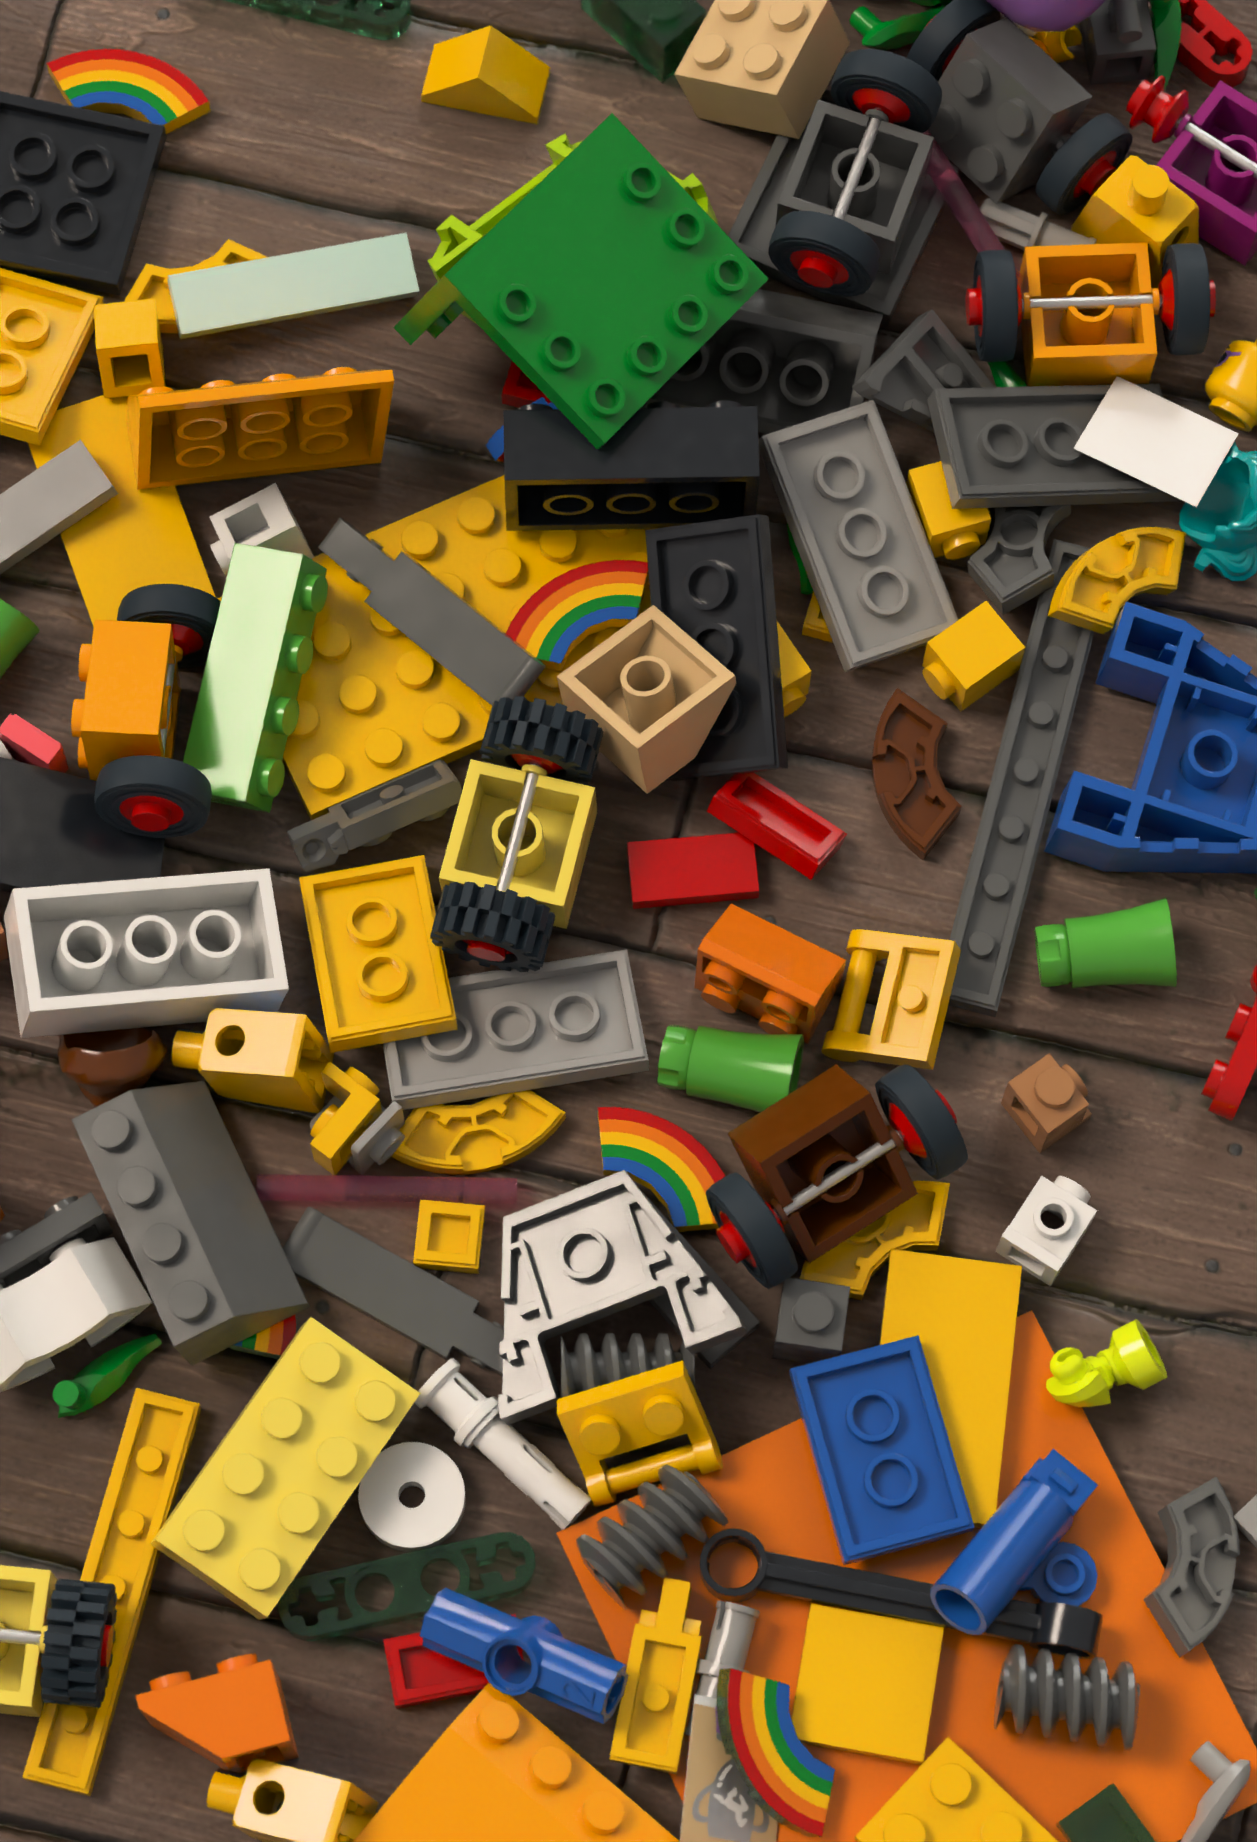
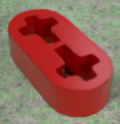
(1210, 35)

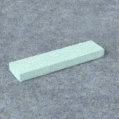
(293, 285)

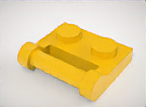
(909, 1003)
(632, 1416)

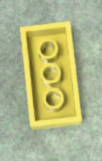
(285, 1469)

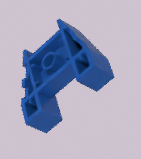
(1198, 766)

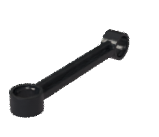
(1041, 1625)

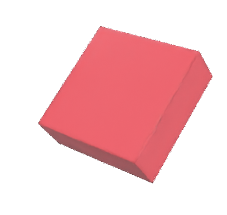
(32, 745)

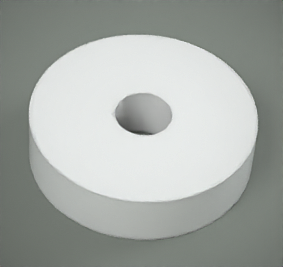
(416, 1527)

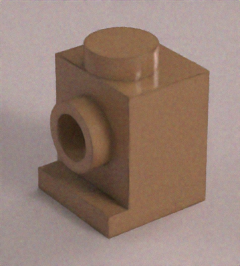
(1047, 1102)

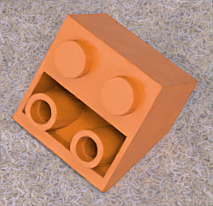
(766, 973)
(225, 1714)

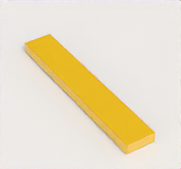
(134, 1508)

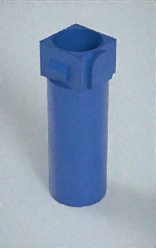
(1011, 1544)

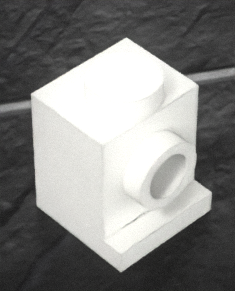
(258, 521)
(1044, 1249)

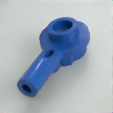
(1064, 1576)

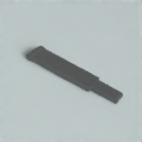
(434, 616)
(392, 1291)

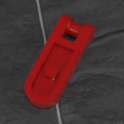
(1230, 1080)

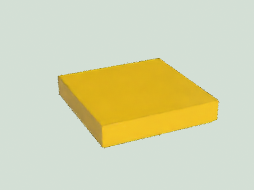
(866, 1683)

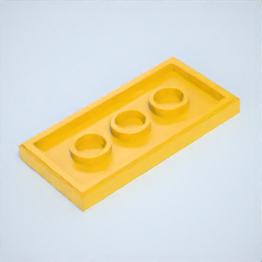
(133, 536)
(967, 1336)

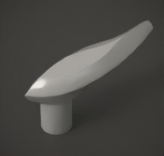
(1227, 1785)

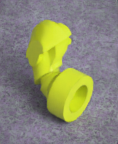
(1087, 1381)

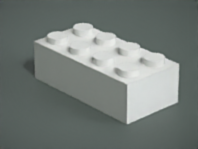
(143, 951)

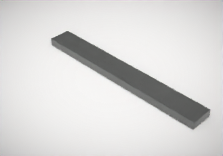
(1018, 799)

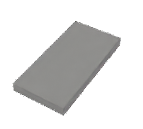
(858, 534)
(525, 1033)

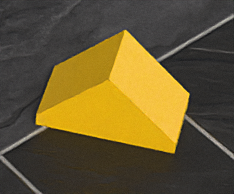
(487, 76)

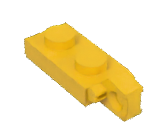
(659, 1684)

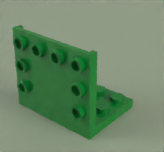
(597, 282)

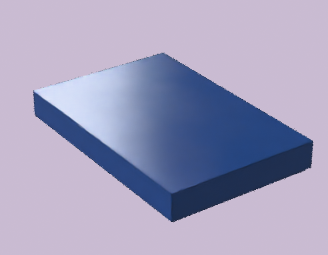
(881, 1450)

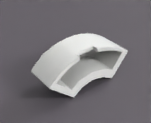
(77, 1296)

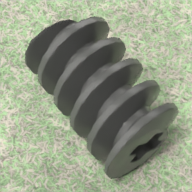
(589, 1369)
(648, 1532)
(1068, 1695)

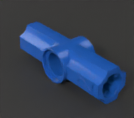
(558, 1667)

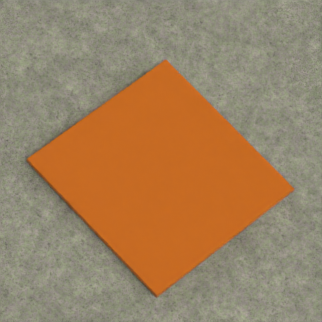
(778, 1498)

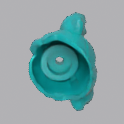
(1227, 518)

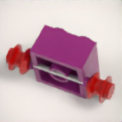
(1209, 159)

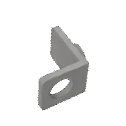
(378, 1141)

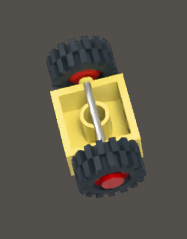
(519, 835)
(53, 1640)

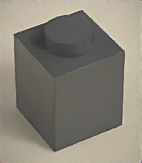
(810, 1321)

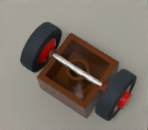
(829, 1167)

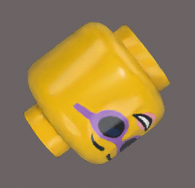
(1234, 385)

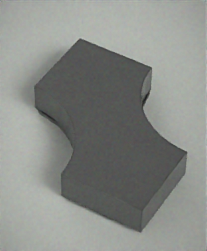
(1013, 560)

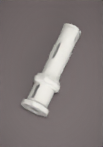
(479, 1424)

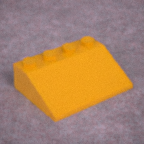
(259, 427)
(507, 1780)

